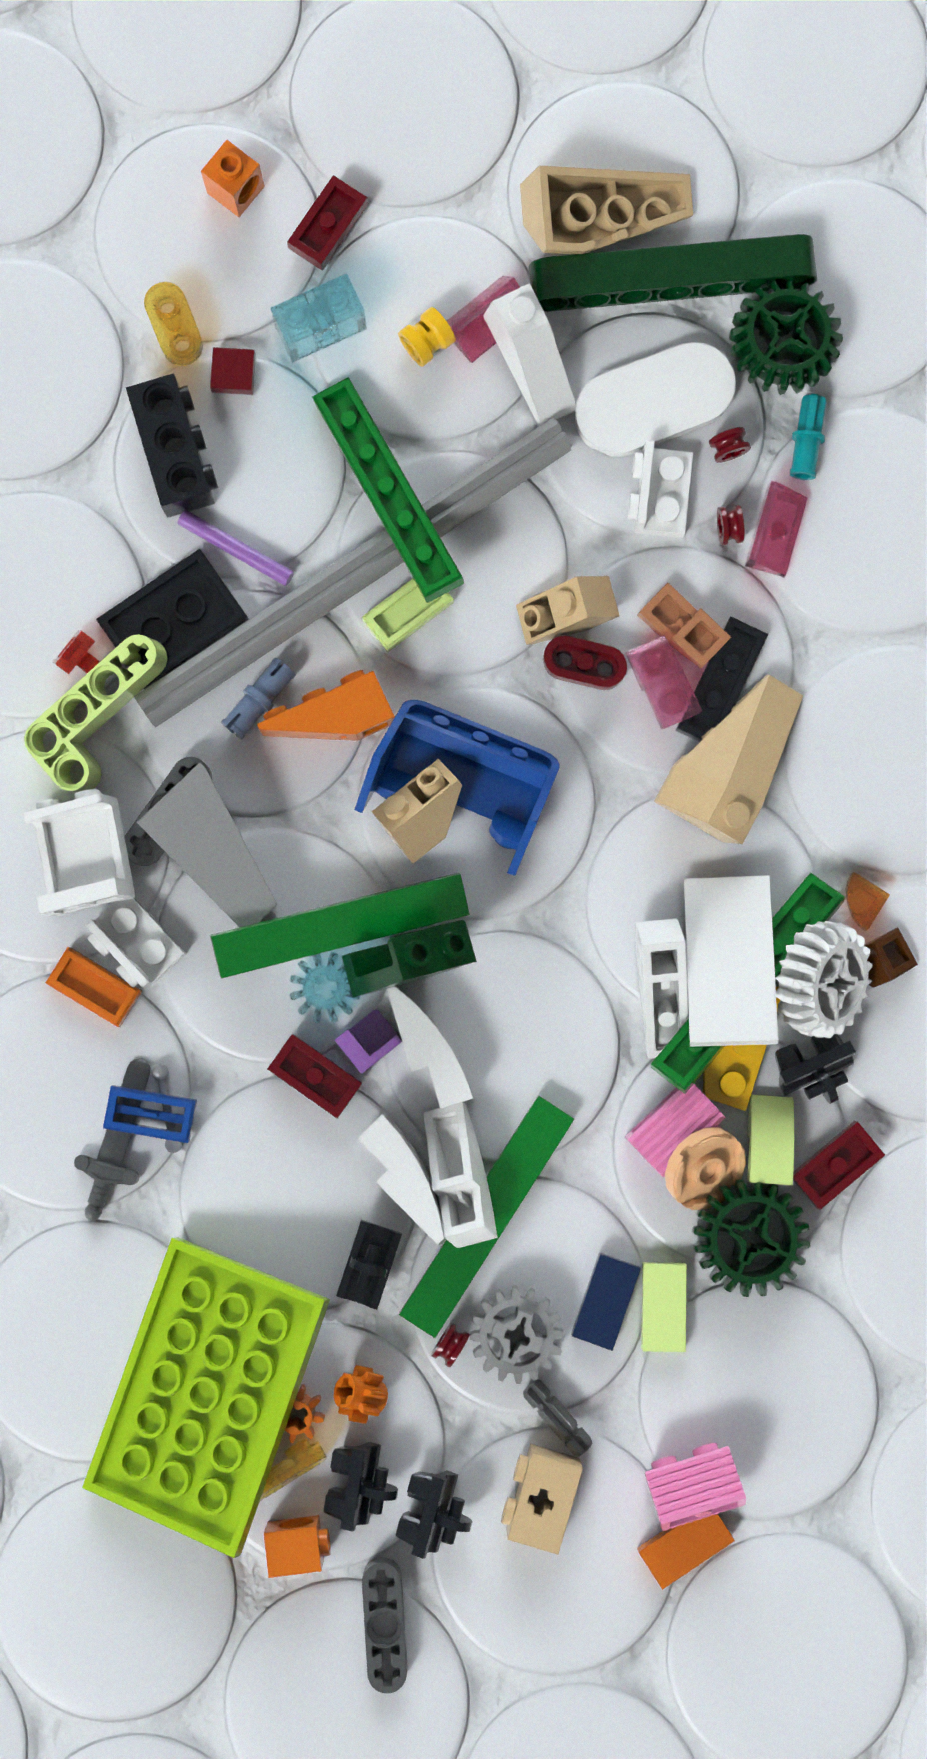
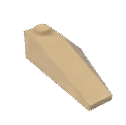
(592, 208)
(732, 767)

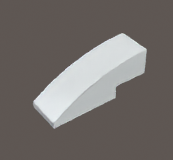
(429, 1048)
(406, 1176)
(459, 1176)

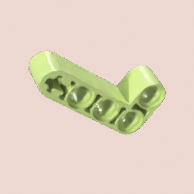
(100, 709)

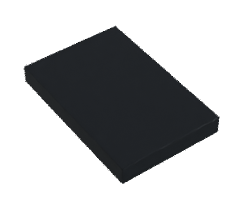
(179, 609)

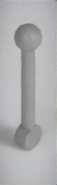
(160, 1073)

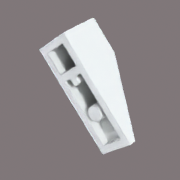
(531, 353)
(661, 981)

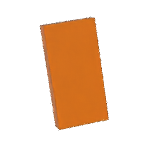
(93, 986)
(684, 1548)

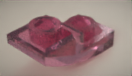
(663, 682)

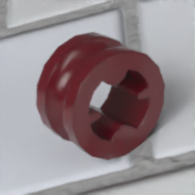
(729, 444)
(730, 524)
(450, 1345)

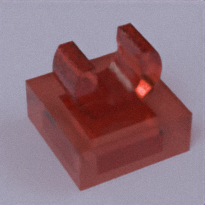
(76, 654)

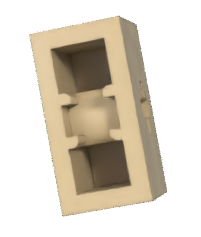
(543, 1524)

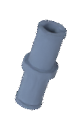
(258, 698)

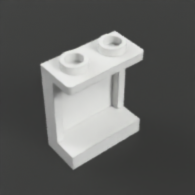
(81, 853)

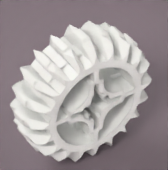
(823, 979)

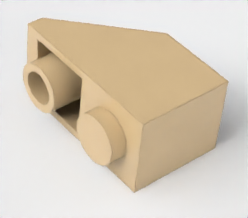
(568, 609)
(421, 810)

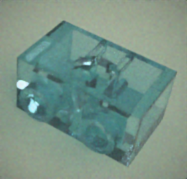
(319, 318)

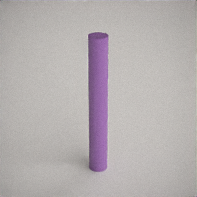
(235, 547)

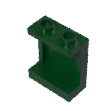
(409, 958)

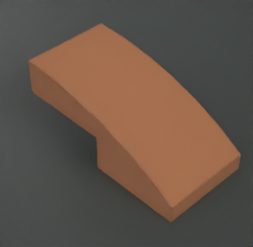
(685, 628)

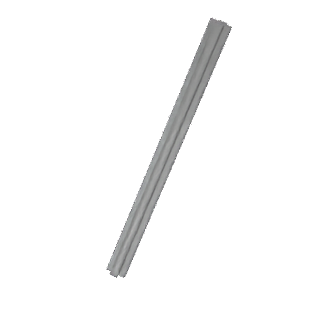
(348, 576)

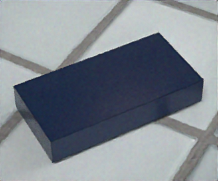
(605, 1301)

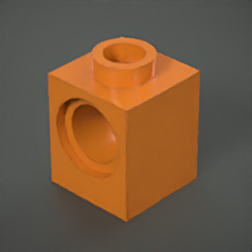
(232, 178)
(295, 1546)

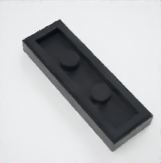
(724, 678)

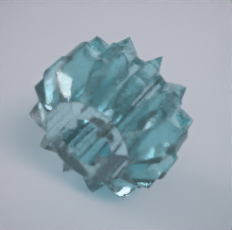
(319, 1000)

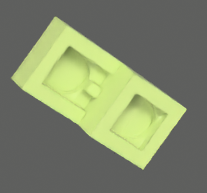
(771, 1139)

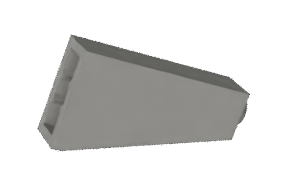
(207, 845)

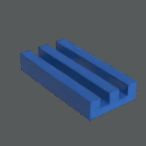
(186, 1119)

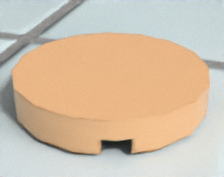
(702, 1165)

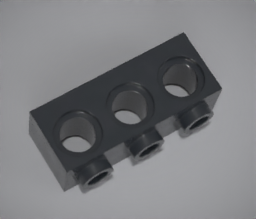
(159, 428)

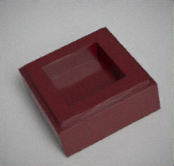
(232, 371)

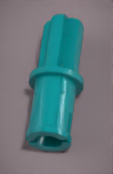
(808, 437)

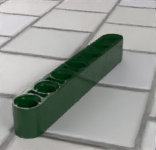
(672, 272)

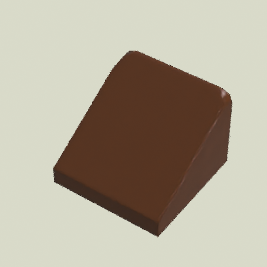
(889, 957)

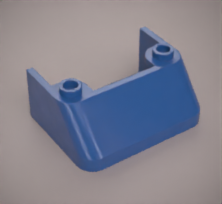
(497, 772)

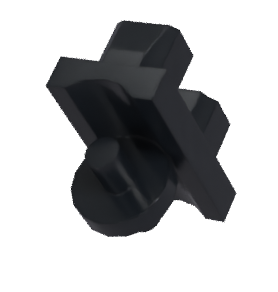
(798, 1073)
(369, 1264)
(365, 1488)
(440, 1516)

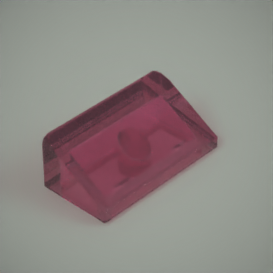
(469, 325)
(776, 530)

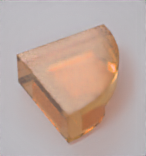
(864, 900)

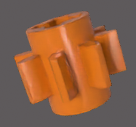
(360, 1394)
(296, 1426)

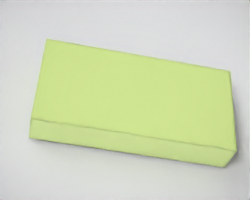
(403, 614)
(663, 1307)

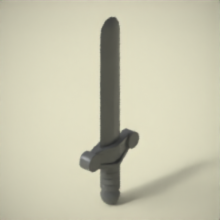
(107, 1166)

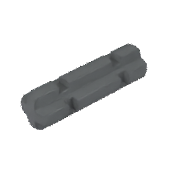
(557, 1418)

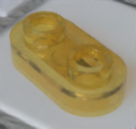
(173, 326)
(300, 1460)

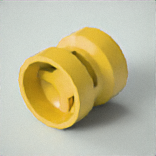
(426, 336)

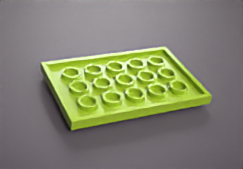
(206, 1396)

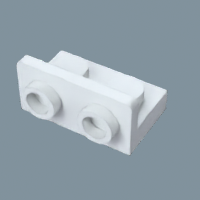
(662, 491)
(134, 942)

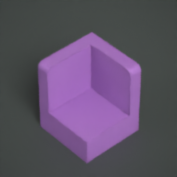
(368, 1041)

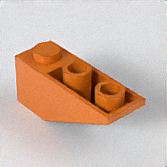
(343, 713)

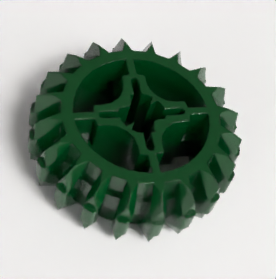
(762, 313)
(744, 1256)

